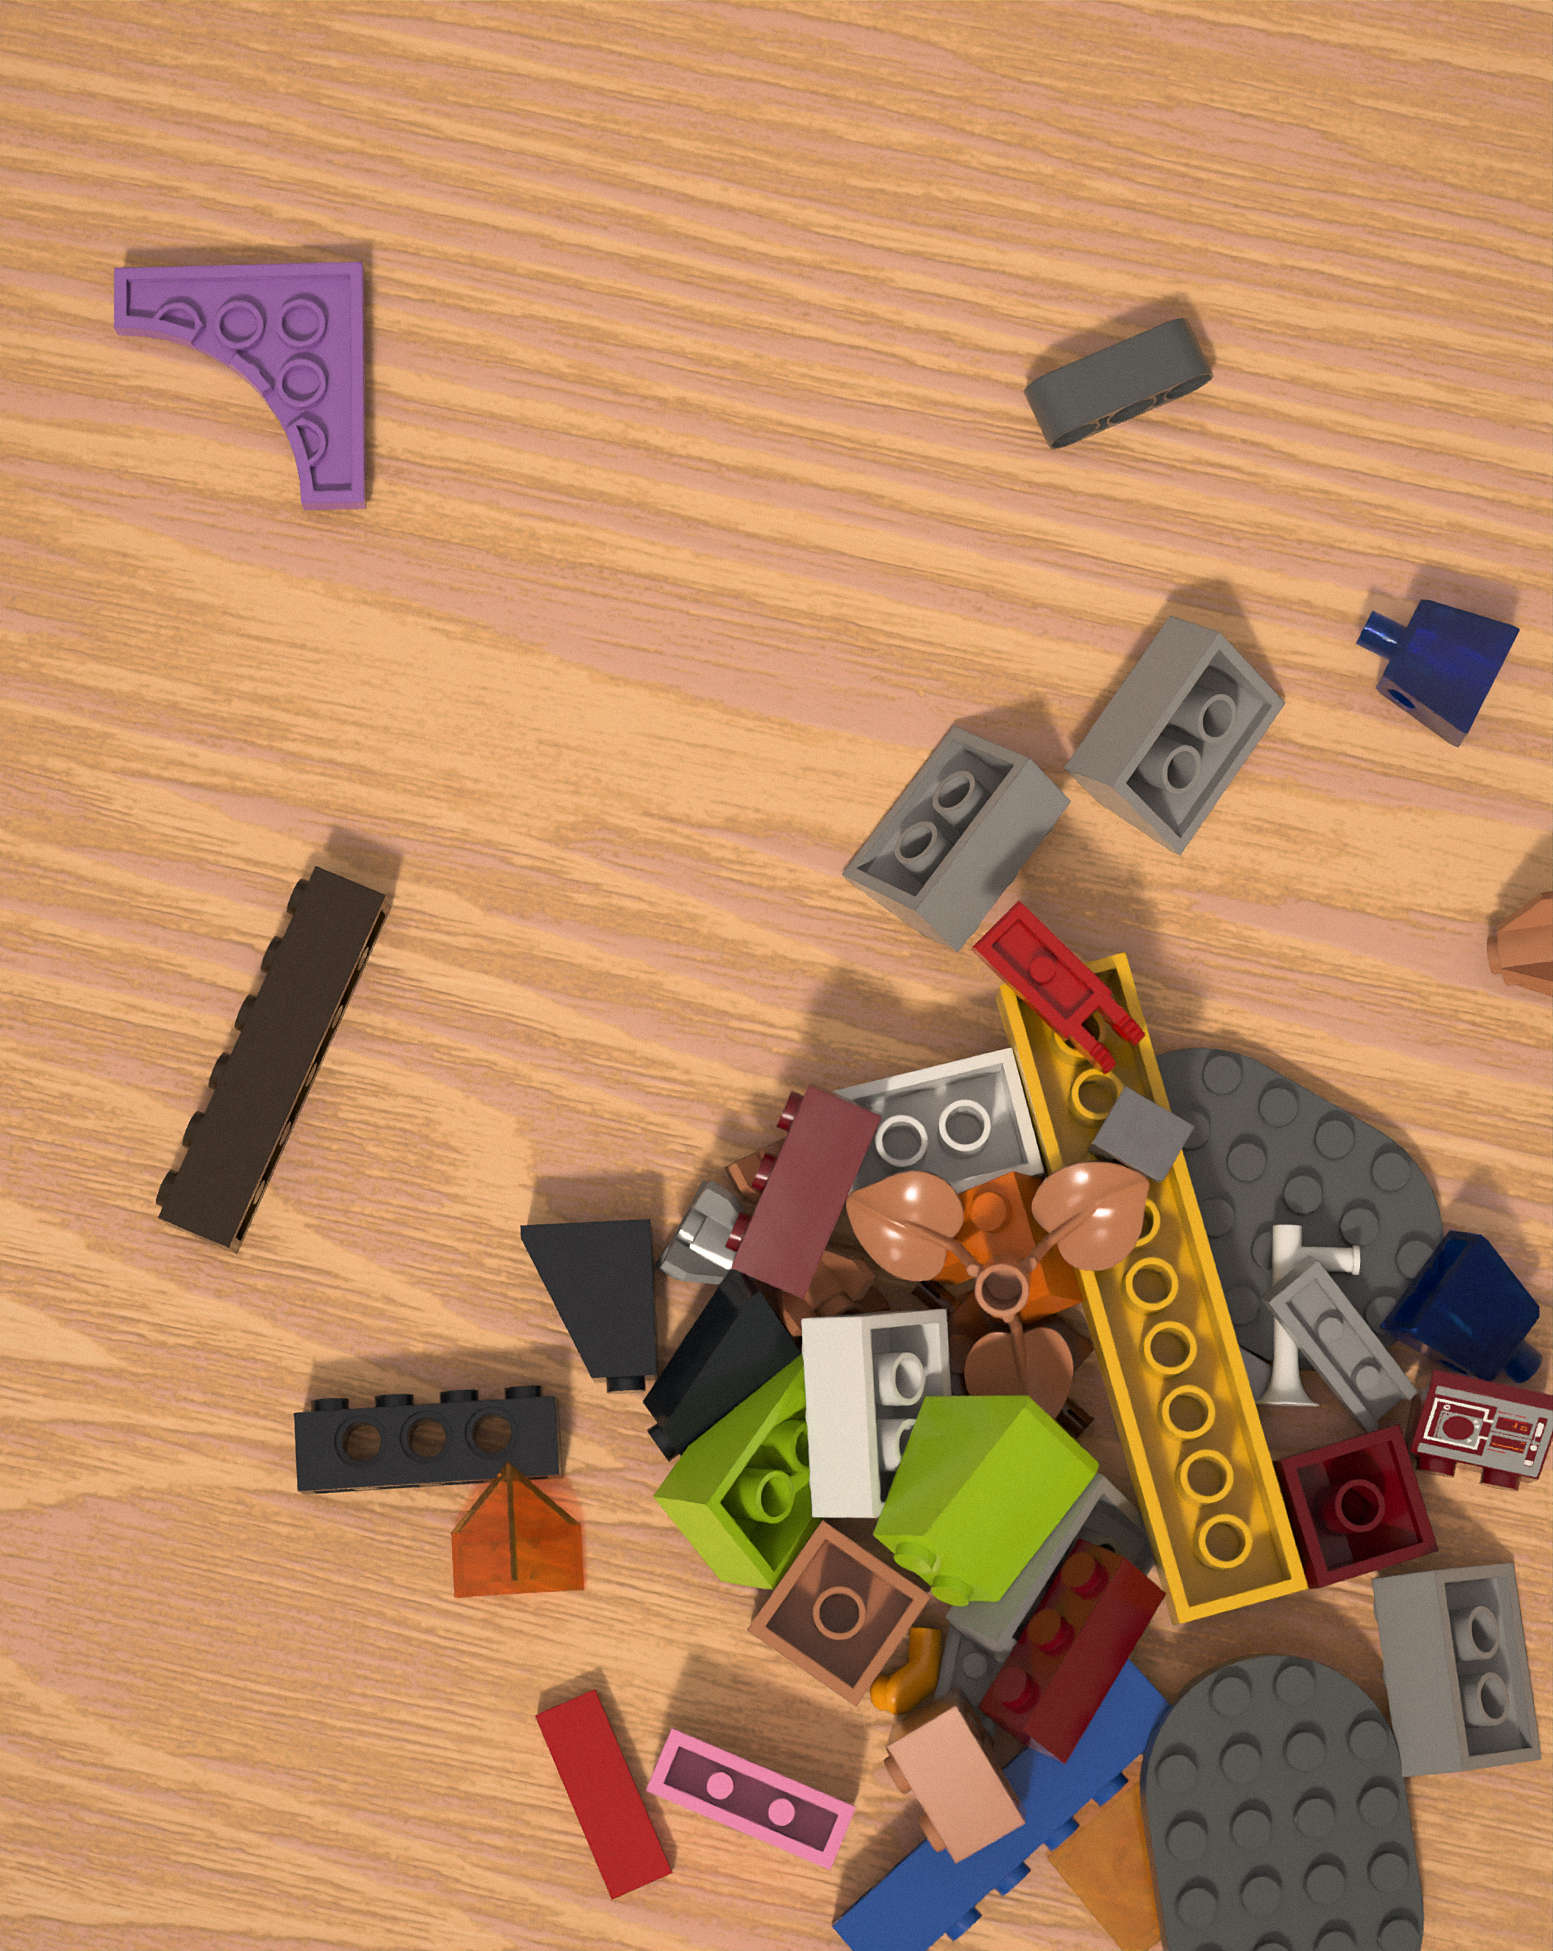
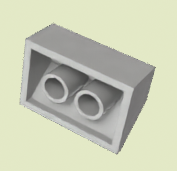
(1175, 733)
(957, 837)
(1098, 1516)
(1456, 1669)

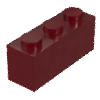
(802, 1188)
(1072, 1650)

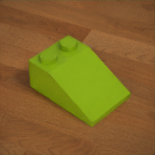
(746, 1485)

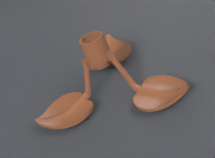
(1085, 1207)

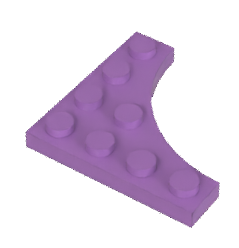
(288, 335)

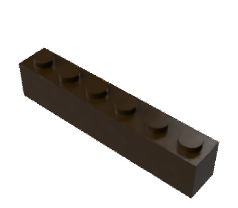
(274, 1059)

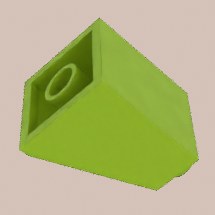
(980, 1493)

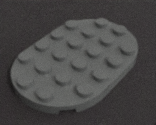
(1289, 1157)
(1279, 1815)

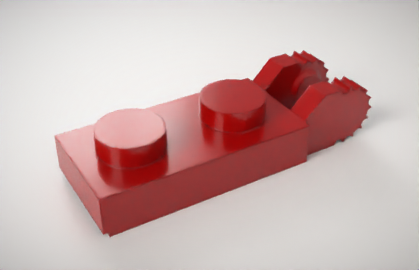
(1054, 983)

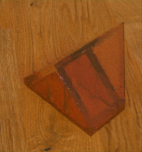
(516, 1542)

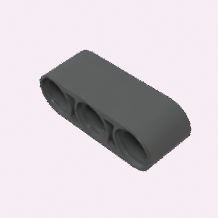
(1118, 383)

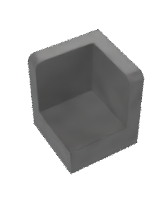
(1141, 1136)

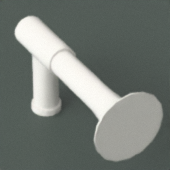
(1287, 1252)

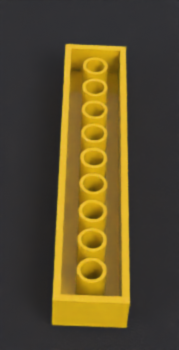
(1163, 1336)

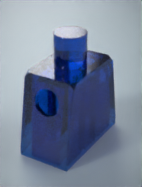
(1439, 663)
(1468, 1312)

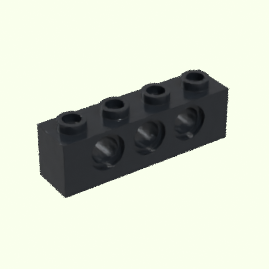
(327, 1467)

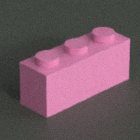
(751, 1798)

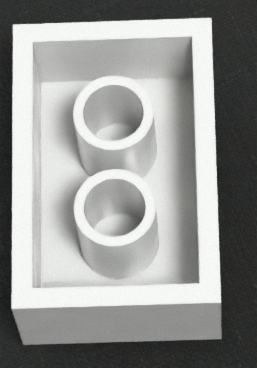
(952, 1121)
(863, 1399)

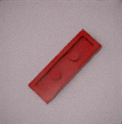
(603, 1794)

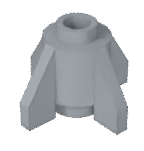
(699, 1243)

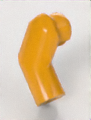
(915, 1679)

